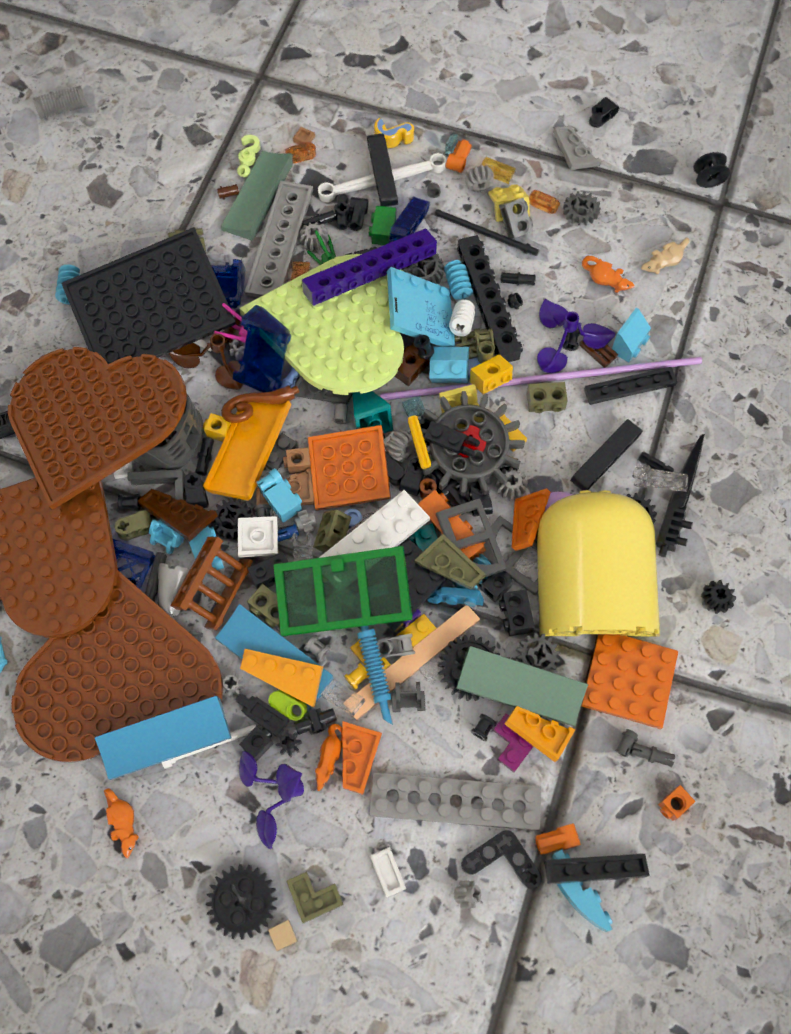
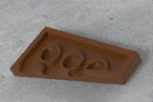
(177, 514)

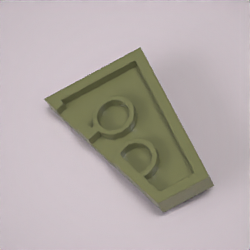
(450, 563)

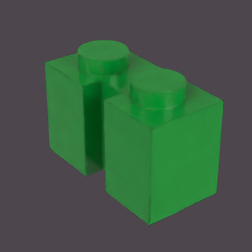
(382, 221)

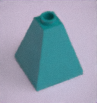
(372, 411)

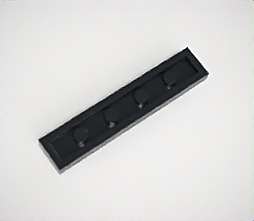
(630, 385)
(596, 868)

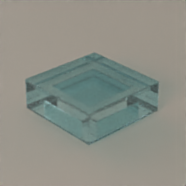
(451, 144)
(414, 407)

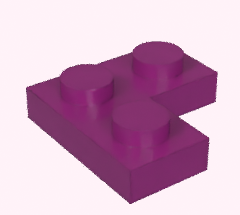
(517, 748)

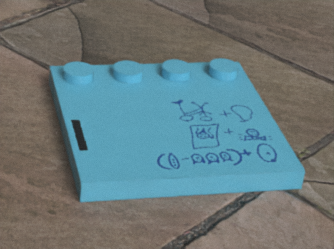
(419, 307)

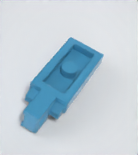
(457, 595)

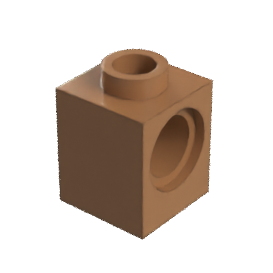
(300, 453)

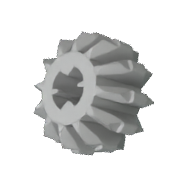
(479, 178)
(309, 238)
(400, 445)
(518, 484)

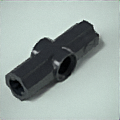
(451, 491)

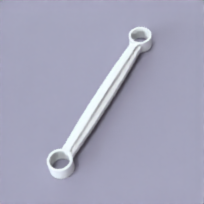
(369, 181)

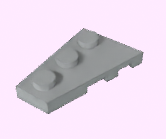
(573, 149)

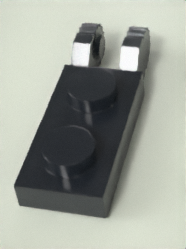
(450, 439)

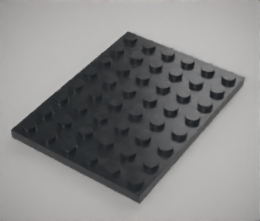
(149, 300)

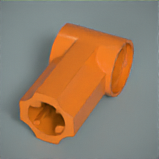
(457, 160)
(562, 838)

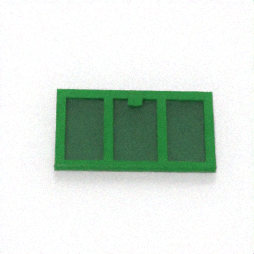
(342, 591)

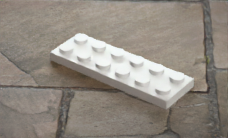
(384, 528)

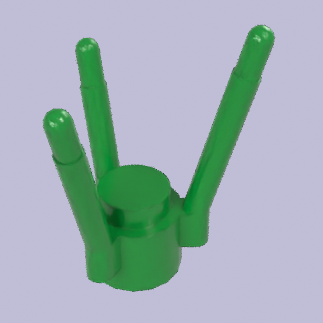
(327, 255)

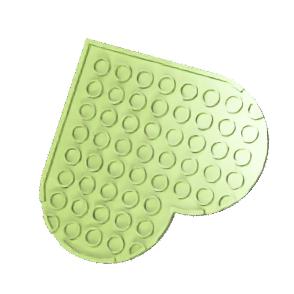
(341, 341)

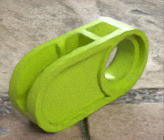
(284, 703)

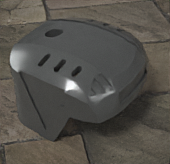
(179, 445)

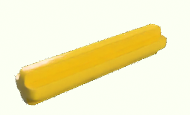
(419, 442)

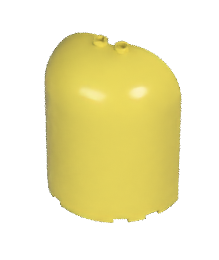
(597, 567)

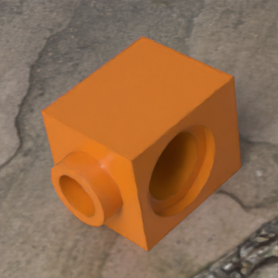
(684, 799)

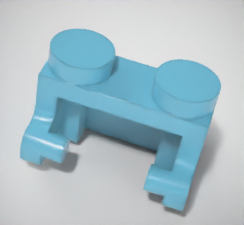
(164, 535)

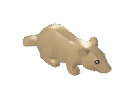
(669, 256)

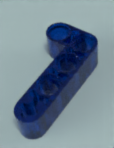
(409, 219)

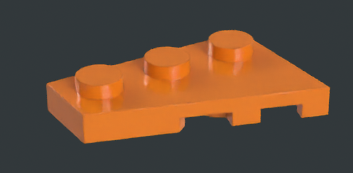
(358, 755)

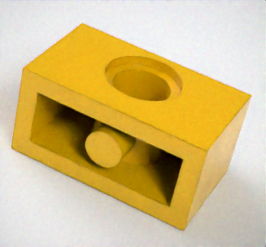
(491, 374)

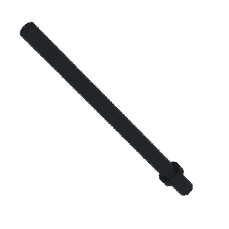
(526, 248)

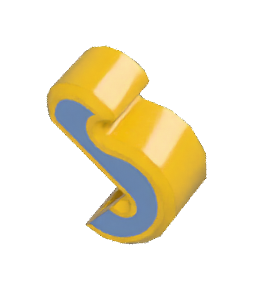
(396, 134)

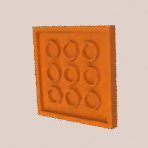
(349, 468)
(630, 679)

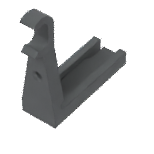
(160, 477)

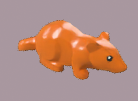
(604, 274)
(329, 754)
(121, 816)

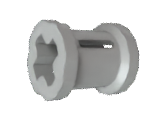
(317, 648)

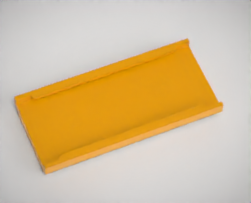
(246, 451)

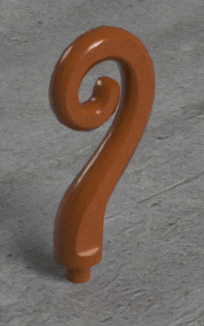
(241, 402)

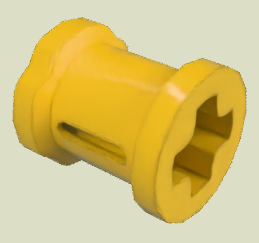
(357, 676)

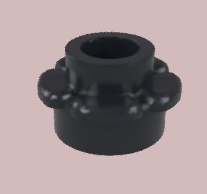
(514, 301)

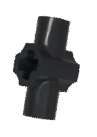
(342, 212)
(315, 721)

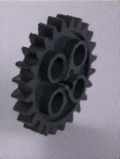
(453, 653)
(224, 913)

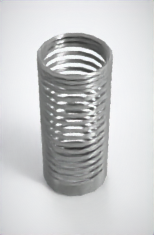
(70, 105)

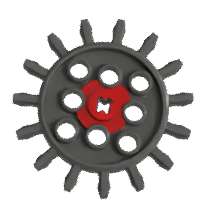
(490, 463)

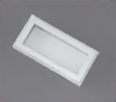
(388, 872)

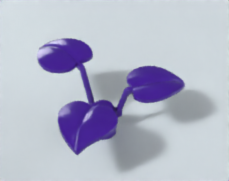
(550, 316)
(289, 787)

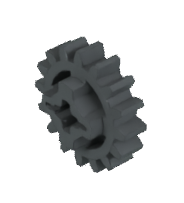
(581, 208)
(541, 642)

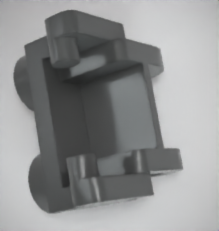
(408, 699)

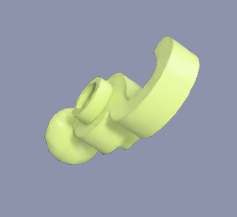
(247, 155)

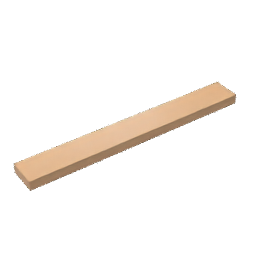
(424, 651)

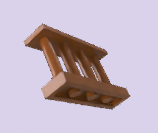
(194, 578)

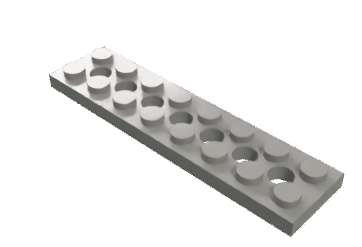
(273, 231)
(465, 813)

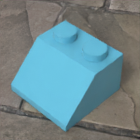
(632, 336)
(449, 365)

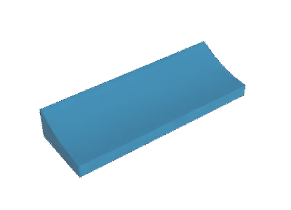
(249, 632)
(163, 737)

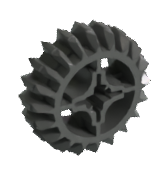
(426, 266)

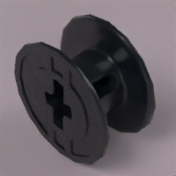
(718, 171)

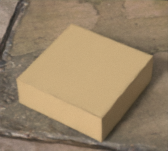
(282, 935)

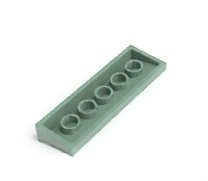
(257, 194)
(521, 686)

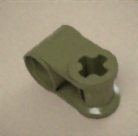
(484, 343)
(136, 525)

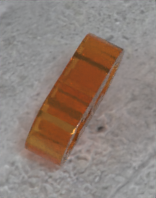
(301, 153)
(544, 201)

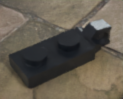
(263, 714)

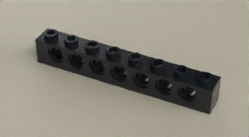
(484, 287)

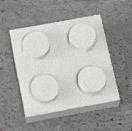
(257, 536)

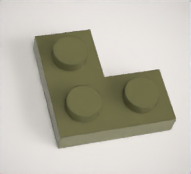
(312, 903)

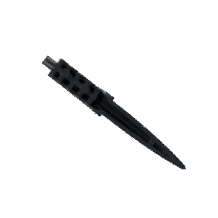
(675, 514)

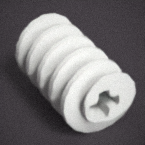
(462, 318)

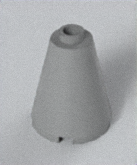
(169, 583)

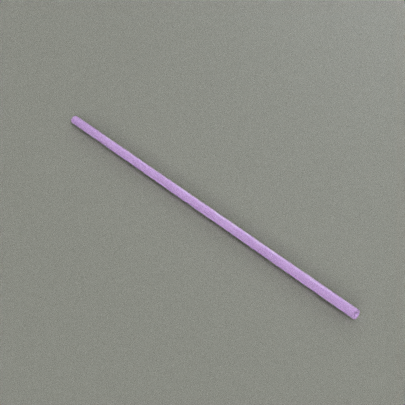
(551, 377)

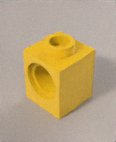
(214, 421)

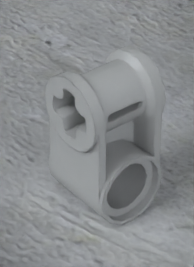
(398, 646)

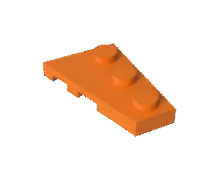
(526, 518)

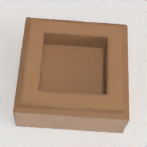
(303, 136)

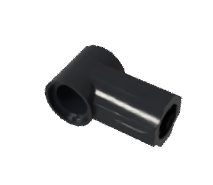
(358, 208)

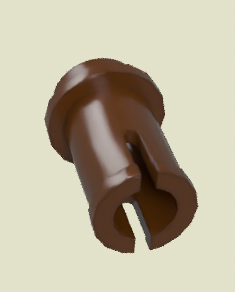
(227, 191)

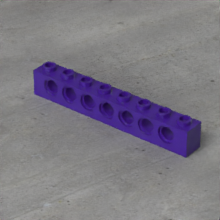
(368, 266)

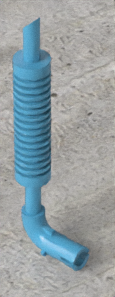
(375, 670)

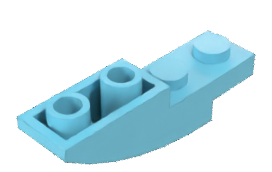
(585, 901)

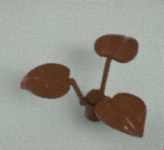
(189, 357)

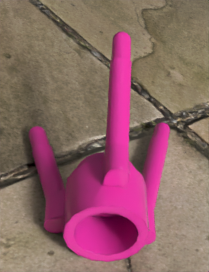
(242, 332)

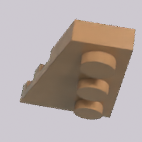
(300, 484)

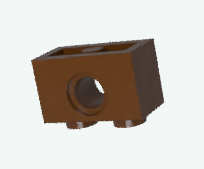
(409, 372)

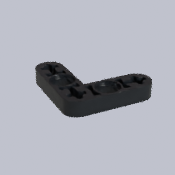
(508, 852)

